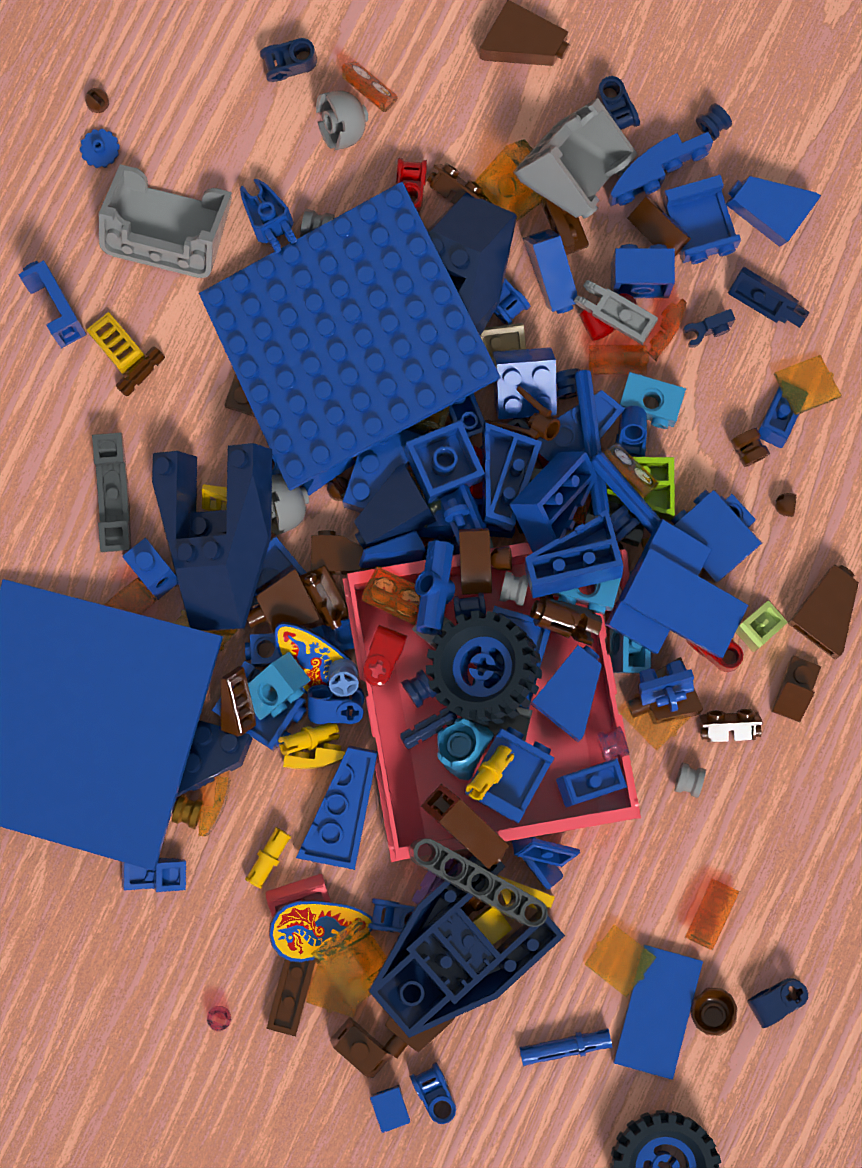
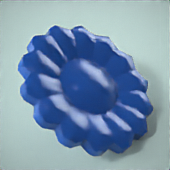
(99, 148)

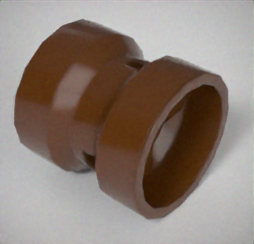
(753, 453)

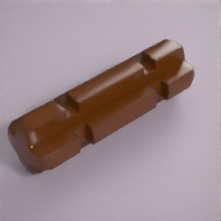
(140, 371)

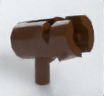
(566, 619)

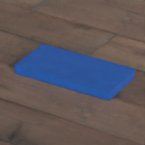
(677, 547)
(684, 603)
(658, 1014)

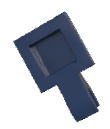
(715, 325)

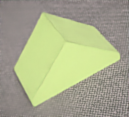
(761, 626)

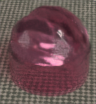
(221, 1013)

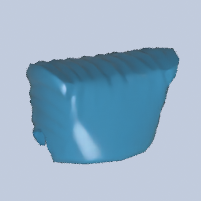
(462, 747)

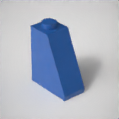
(771, 206)
(551, 270)
(570, 692)

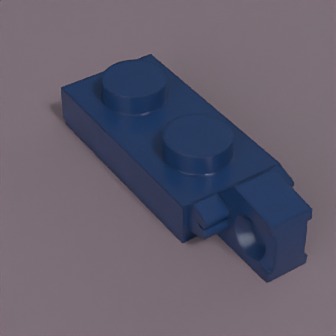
(767, 298)

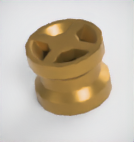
(187, 811)

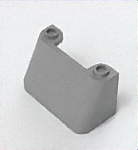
(577, 159)
(162, 226)

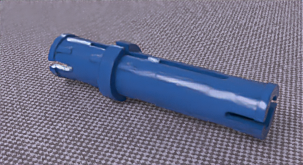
(566, 1047)

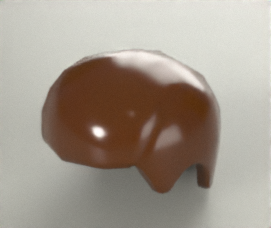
(714, 1011)

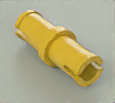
(308, 738)
(490, 772)
(268, 857)

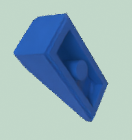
(777, 421)
(396, 551)
(591, 783)

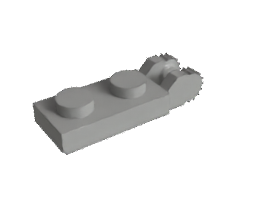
(618, 312)

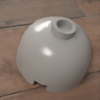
(342, 119)
(287, 505)

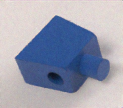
(151, 568)

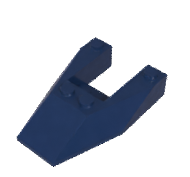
(475, 249)
(221, 550)
(447, 963)

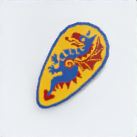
(309, 650)
(307, 925)

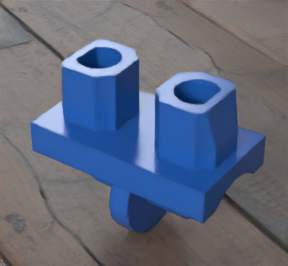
(461, 511)
(667, 689)

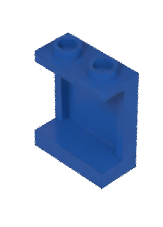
(705, 218)
(65, 328)
(719, 529)
(270, 729)
(520, 777)

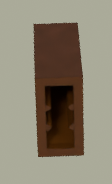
(524, 38)
(828, 611)
(465, 826)

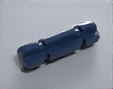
(427, 728)

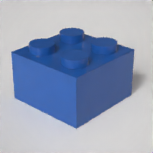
(643, 271)
(532, 371)
(444, 461)

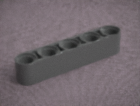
(493, 884)

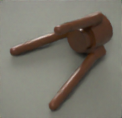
(540, 423)

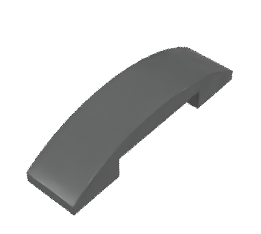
(112, 492)

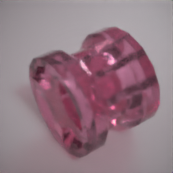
(612, 744)

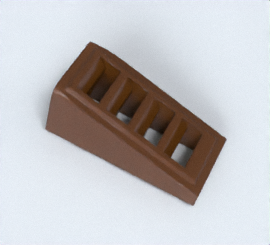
(236, 703)

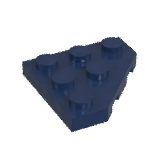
(211, 755)

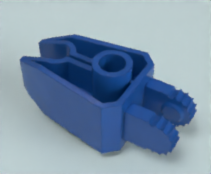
(268, 216)

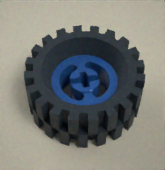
(461, 645)
(664, 1128)

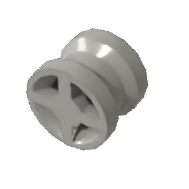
(514, 588)
(690, 780)

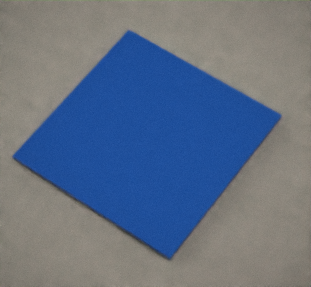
(348, 336)
(95, 721)

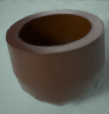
(92, 104)
(332, 490)
(786, 504)
(502, 558)

